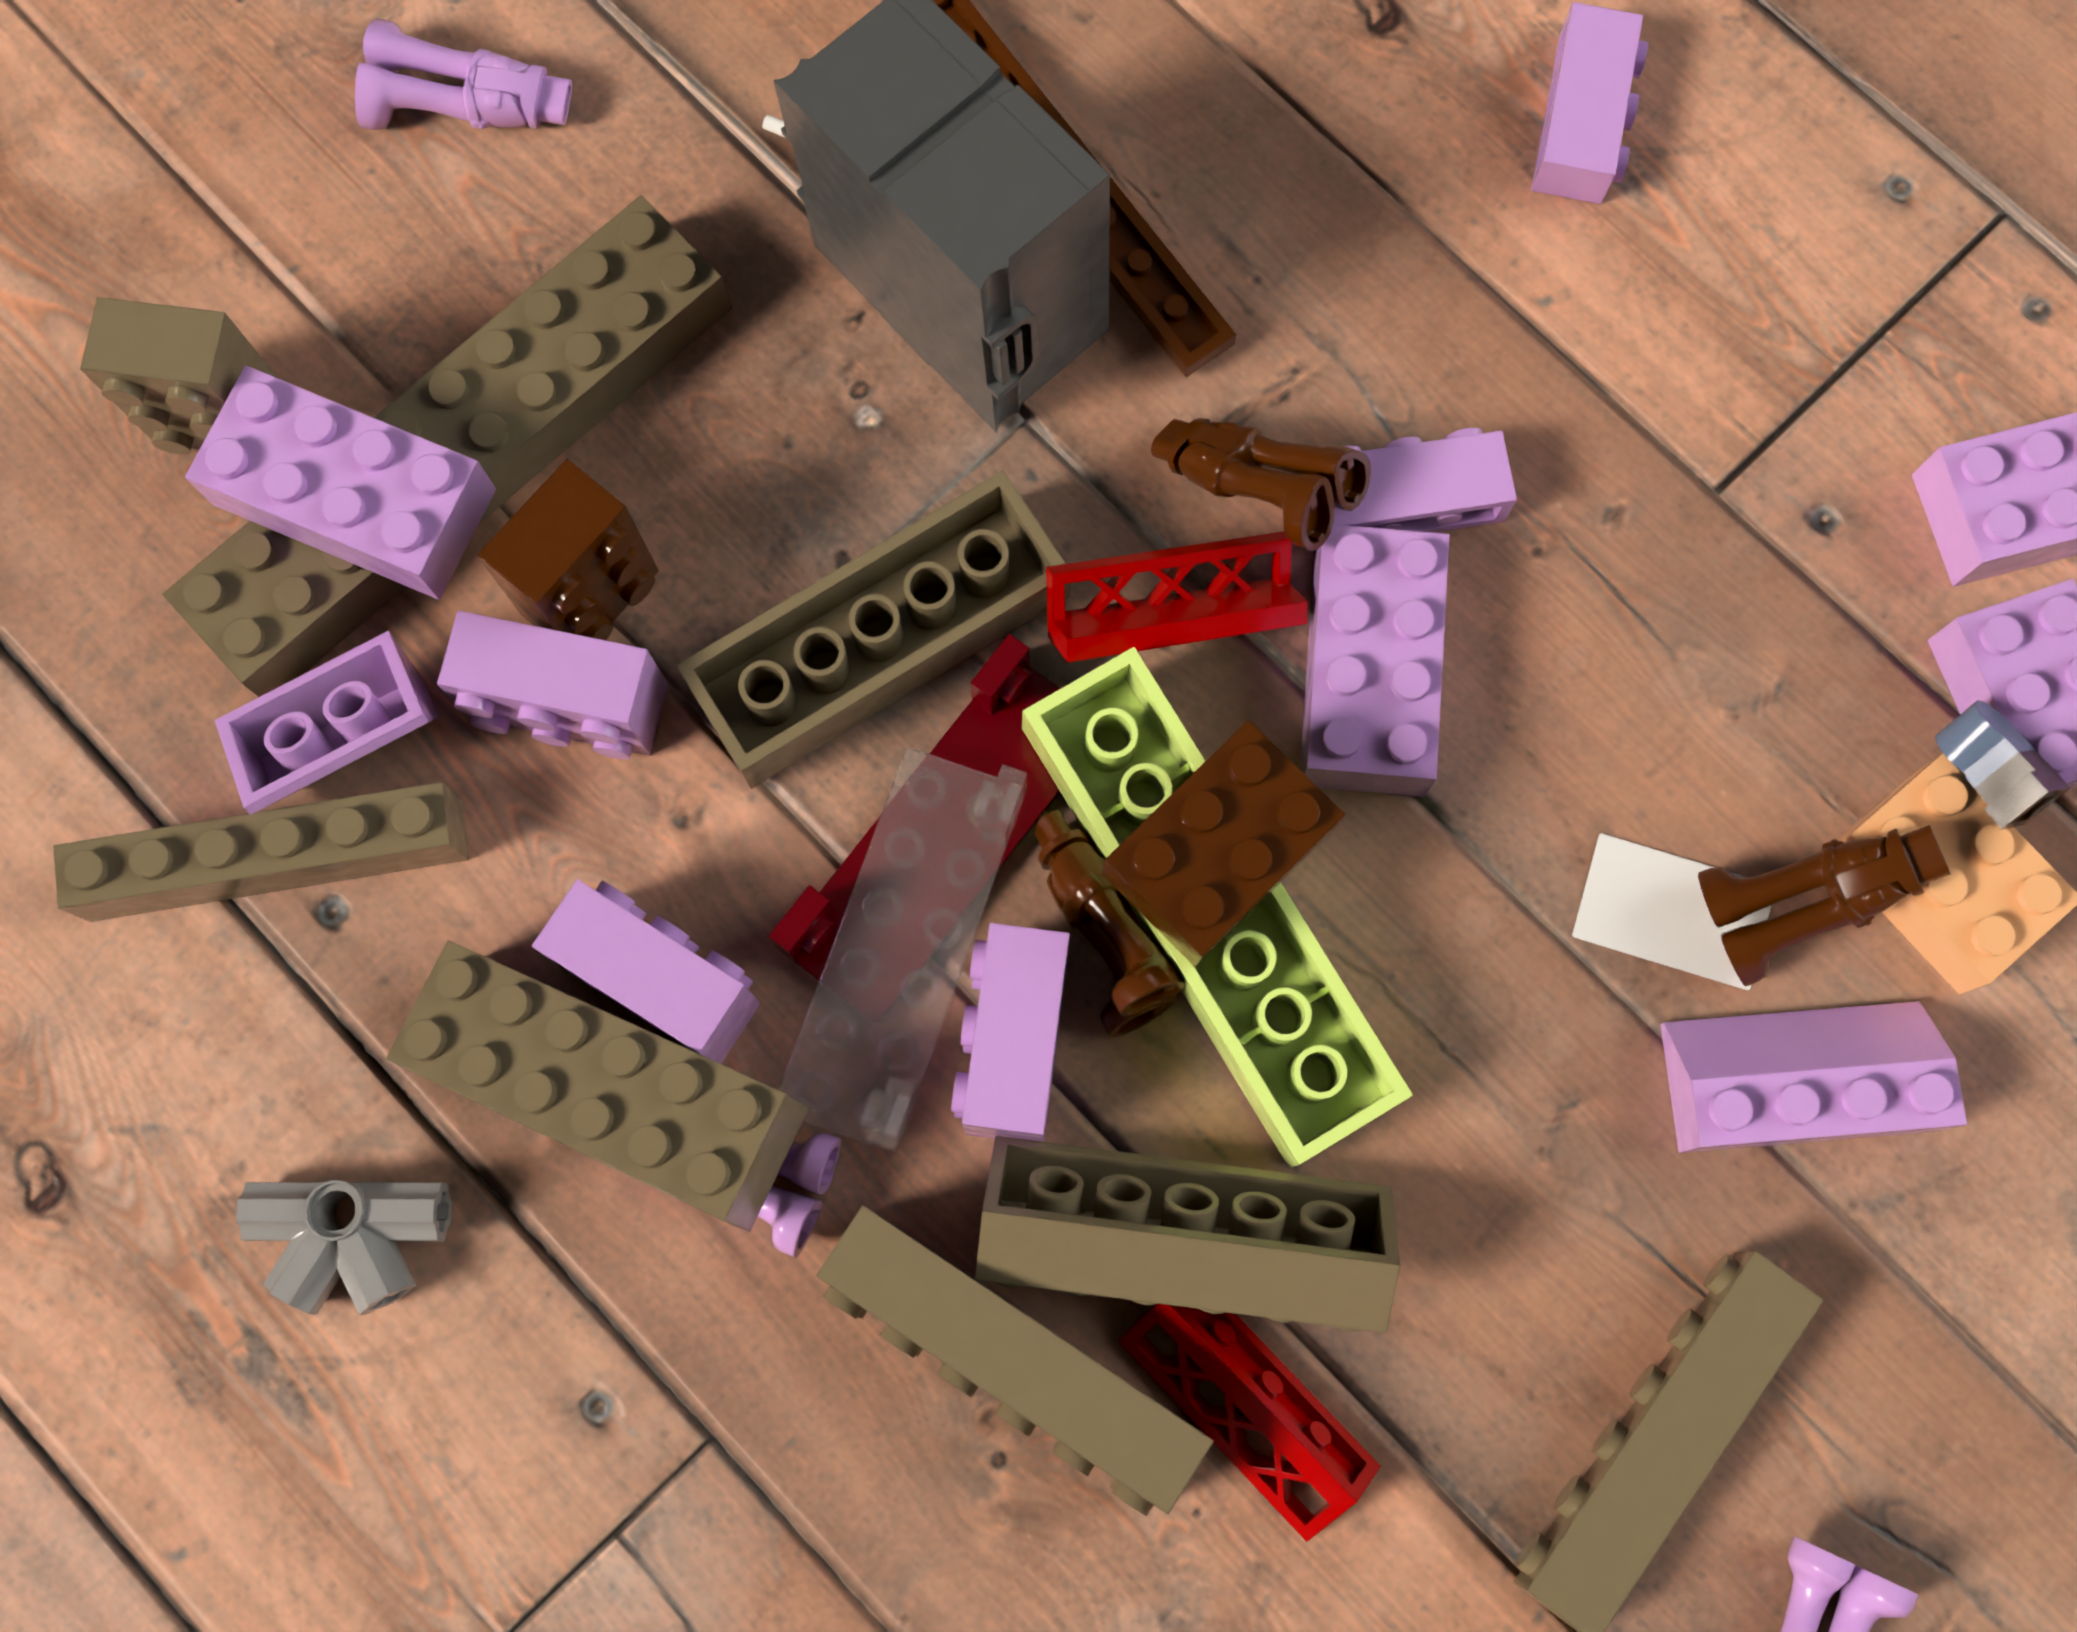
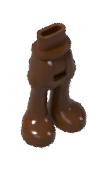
(1230, 462)
(1860, 883)
(1088, 901)

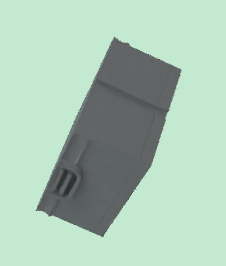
(951, 202)

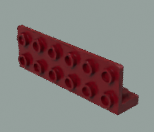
(981, 739)

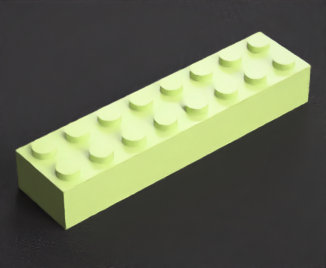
(1268, 985)

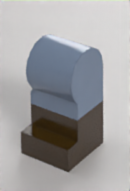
(2000, 765)

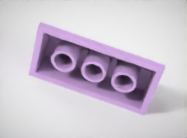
(1810, 1077)

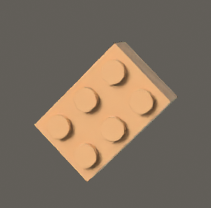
(1998, 887)

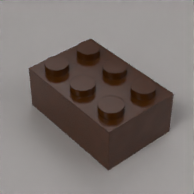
(571, 556)
(1221, 843)

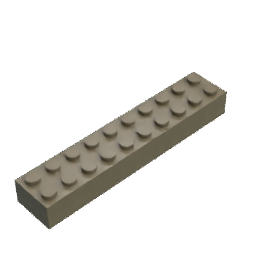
(502, 398)

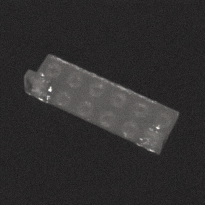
(902, 947)

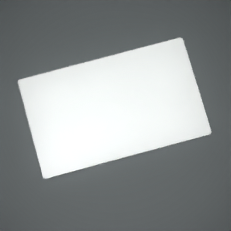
(1655, 910)

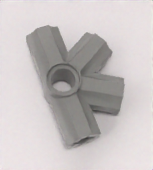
(359, 1253)

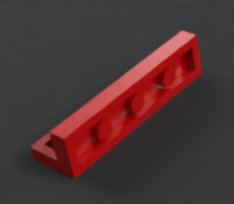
(1175, 618)
(1259, 1398)

